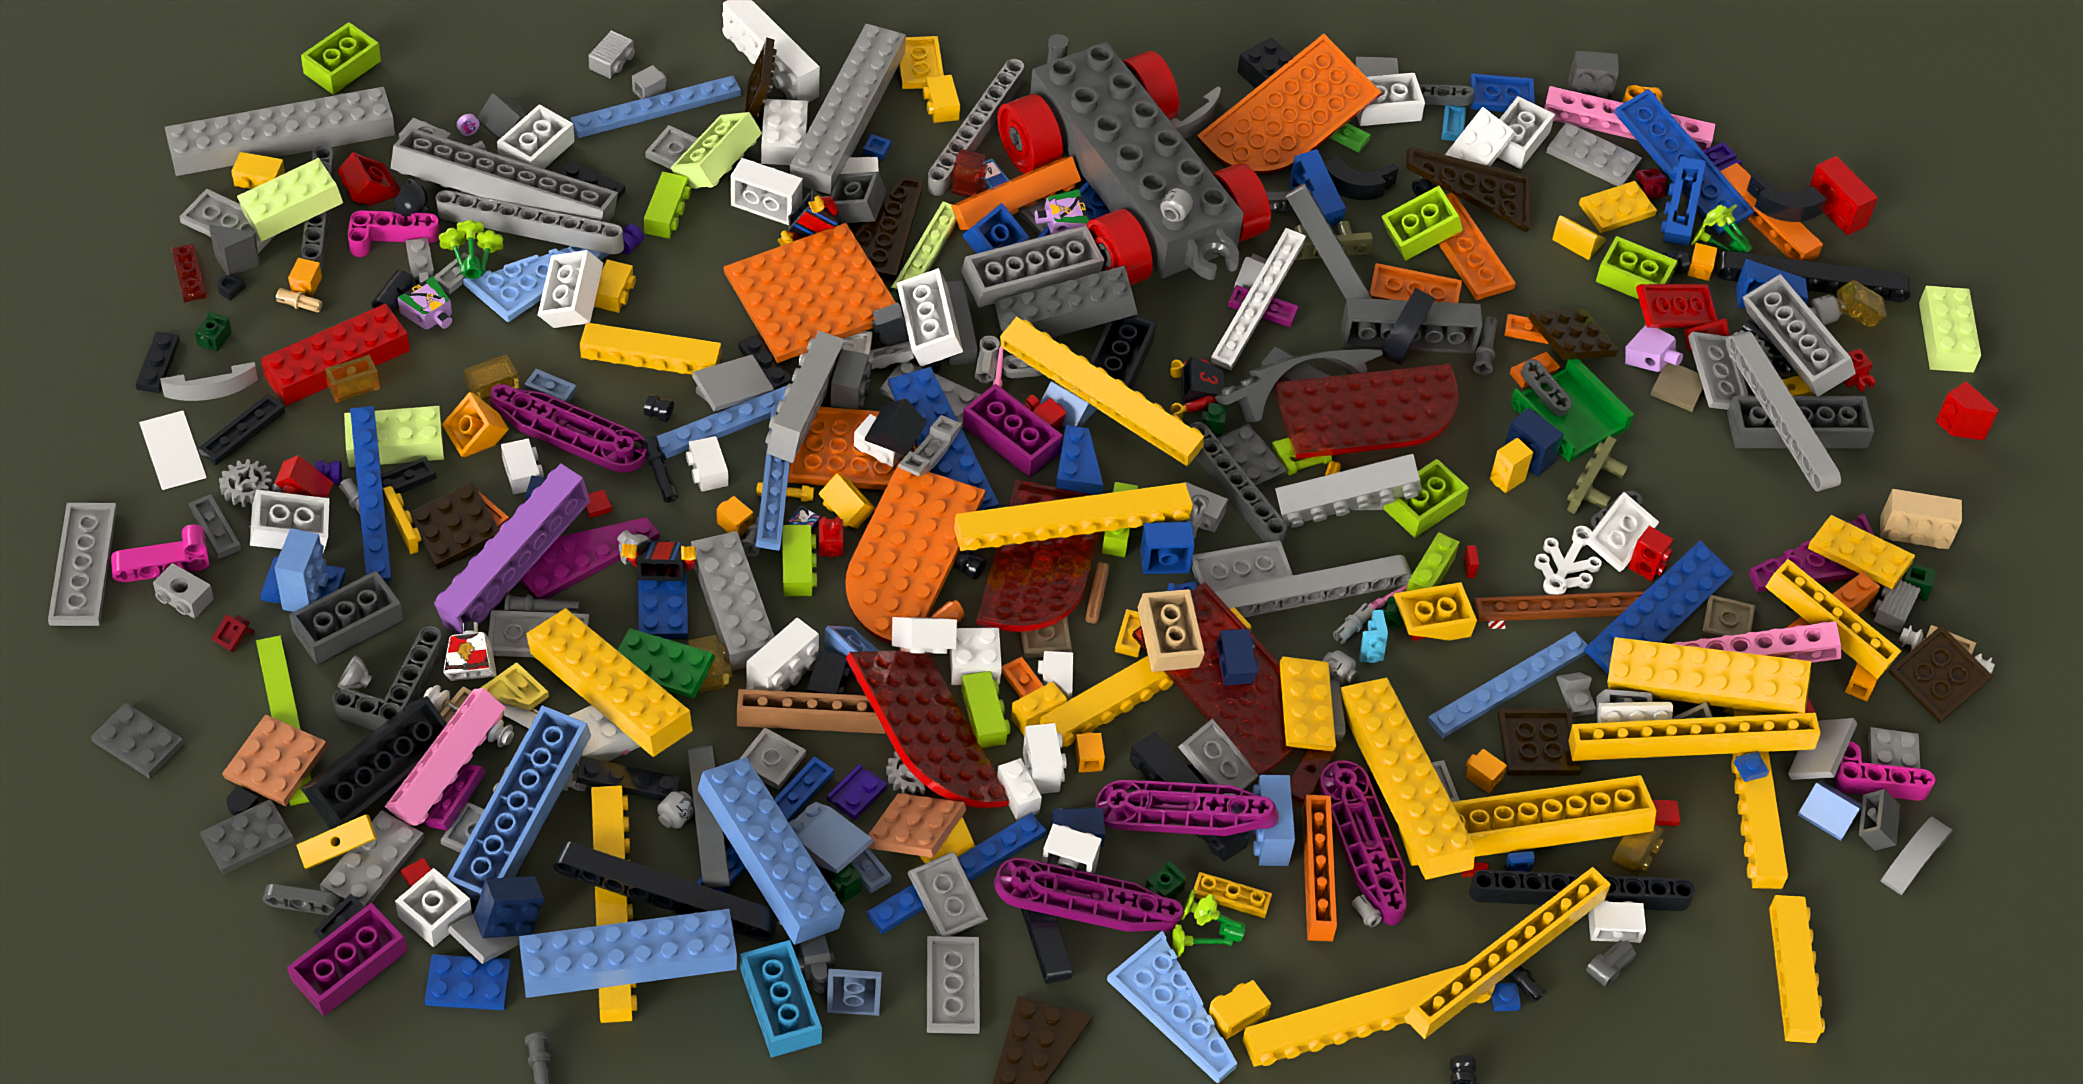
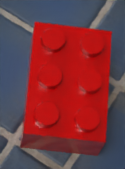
(1848, 198)

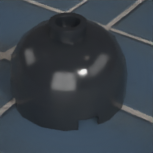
(411, 200)

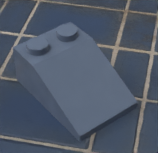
(829, 837)
(854, 992)

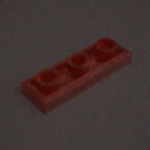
(188, 273)
(1309, 773)

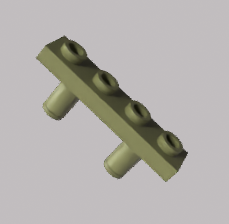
(1352, 243)
(1585, 481)

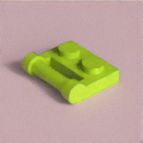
(1285, 454)

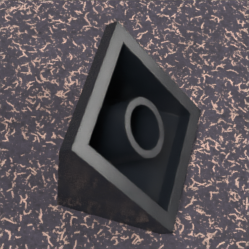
(896, 427)

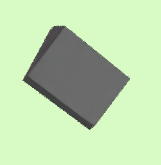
(500, 115)
(234, 249)

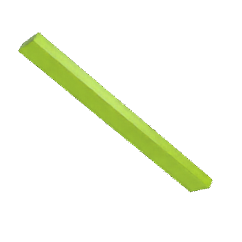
(280, 692)

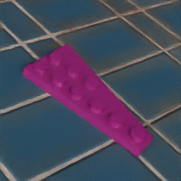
(580, 556)
(1812, 563)

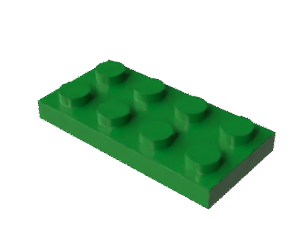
(667, 662)

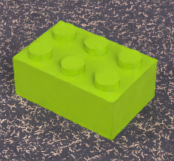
(341, 58)
(1422, 223)
(1631, 264)
(1439, 498)

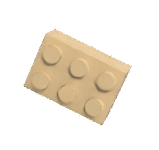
(1920, 519)
(1170, 630)

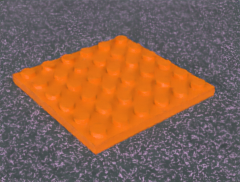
(808, 288)

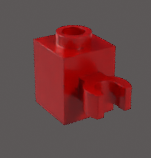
(1862, 368)
(1049, 411)
(830, 537)

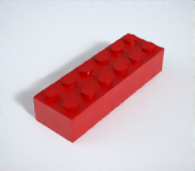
(301, 367)

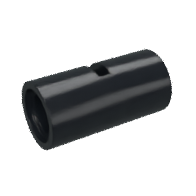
(396, 286)

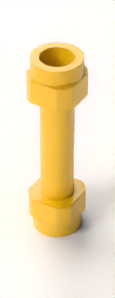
(806, 493)

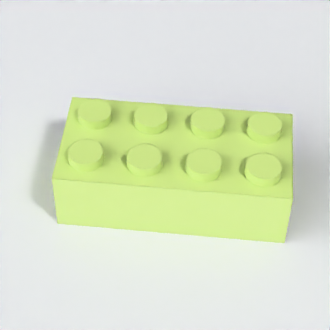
(717, 149)
(290, 199)
(1949, 329)
(403, 435)

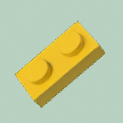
(1126, 643)

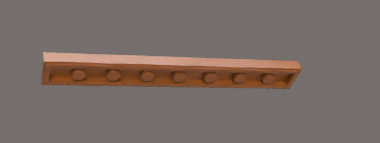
(1553, 606)

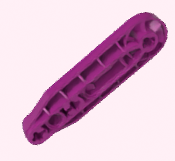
(569, 428)
(1351, 802)
(1136, 808)
(1085, 897)

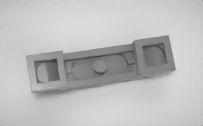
(1201, 117)
(210, 387)
(932, 448)
(1916, 855)

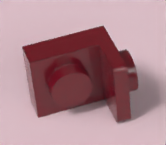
(1653, 182)
(232, 632)

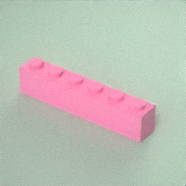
(446, 757)

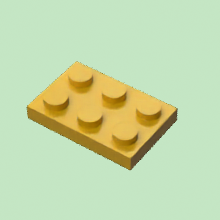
(920, 61)
(1617, 207)

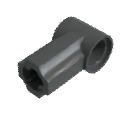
(1608, 966)

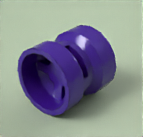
(632, 236)
(330, 470)

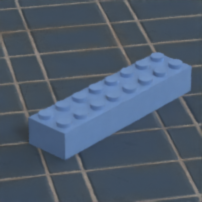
(521, 801)
(770, 850)
(627, 953)

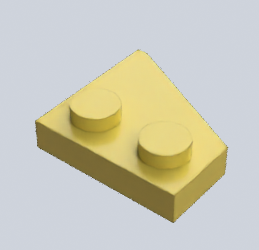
(517, 688)

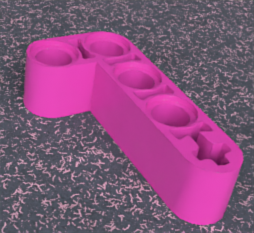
(389, 227)
(153, 560)
(1866, 778)

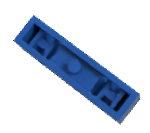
(1676, 231)

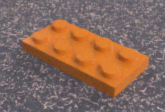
(1399, 284)

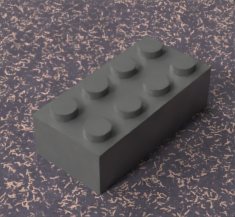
(346, 617)

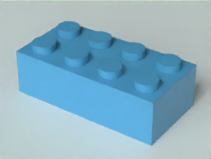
(780, 998)

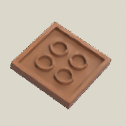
(275, 760)
(916, 825)

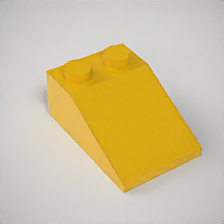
(1437, 612)

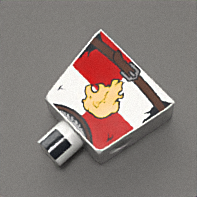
(469, 655)

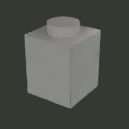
(649, 82)

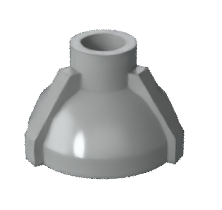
(636, 539)
(355, 675)

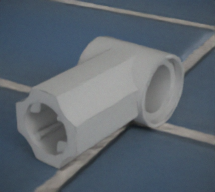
(987, 359)

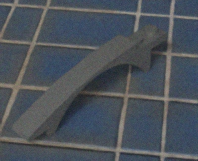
(1255, 389)

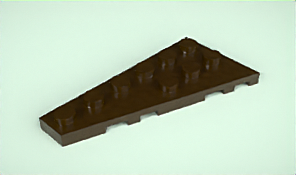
(1038, 1041)

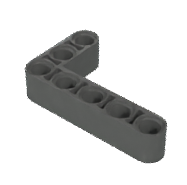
(406, 686)

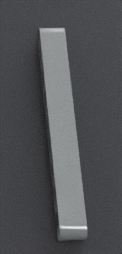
(976, 125)
(531, 222)
(1783, 411)
(1317, 586)

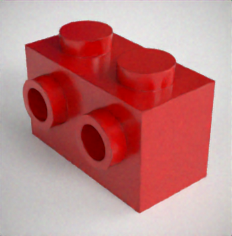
(302, 478)

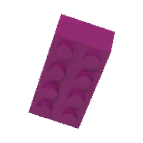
(1012, 430)
(347, 959)

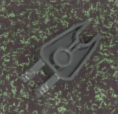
(815, 961)

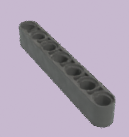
(316, 228)
(1327, 243)
(1239, 488)
(710, 835)

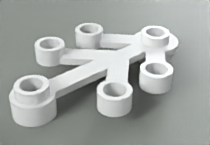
(1567, 565)

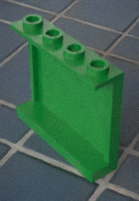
(1592, 415)

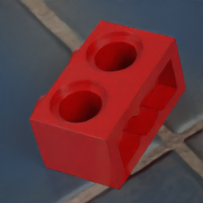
(1651, 554)

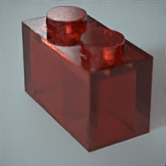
(969, 174)

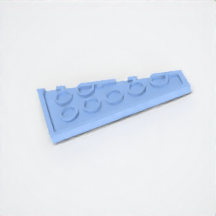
(517, 284)
(1170, 1001)

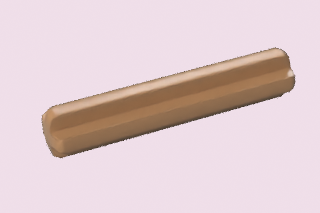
(1097, 593)

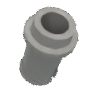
(1367, 911)

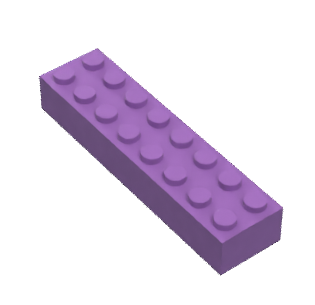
(513, 549)

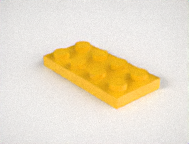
(1861, 551)
(1307, 704)

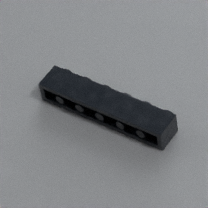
(1161, 764)

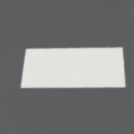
(172, 450)

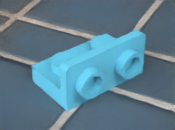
(1375, 639)

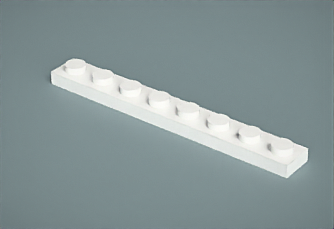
(1258, 299)

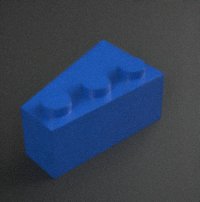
(1311, 170)
(1757, 274)
(1078, 463)

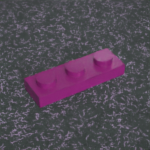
(1277, 311)
(455, 797)

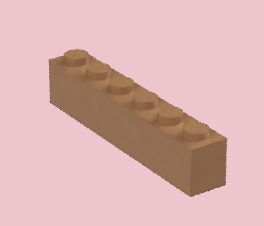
(806, 711)

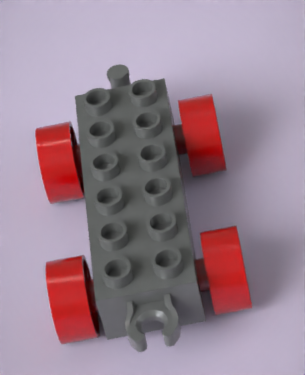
(1122, 141)

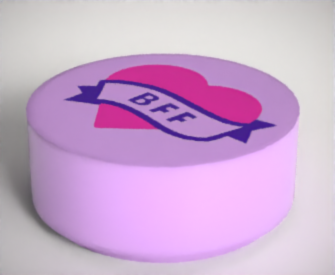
(468, 124)

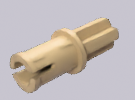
(298, 300)

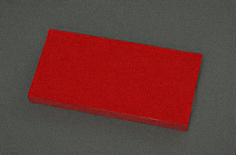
(1676, 305)

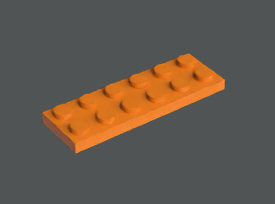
(1475, 258)

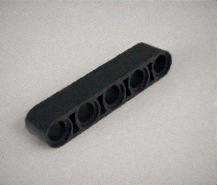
(1048, 946)

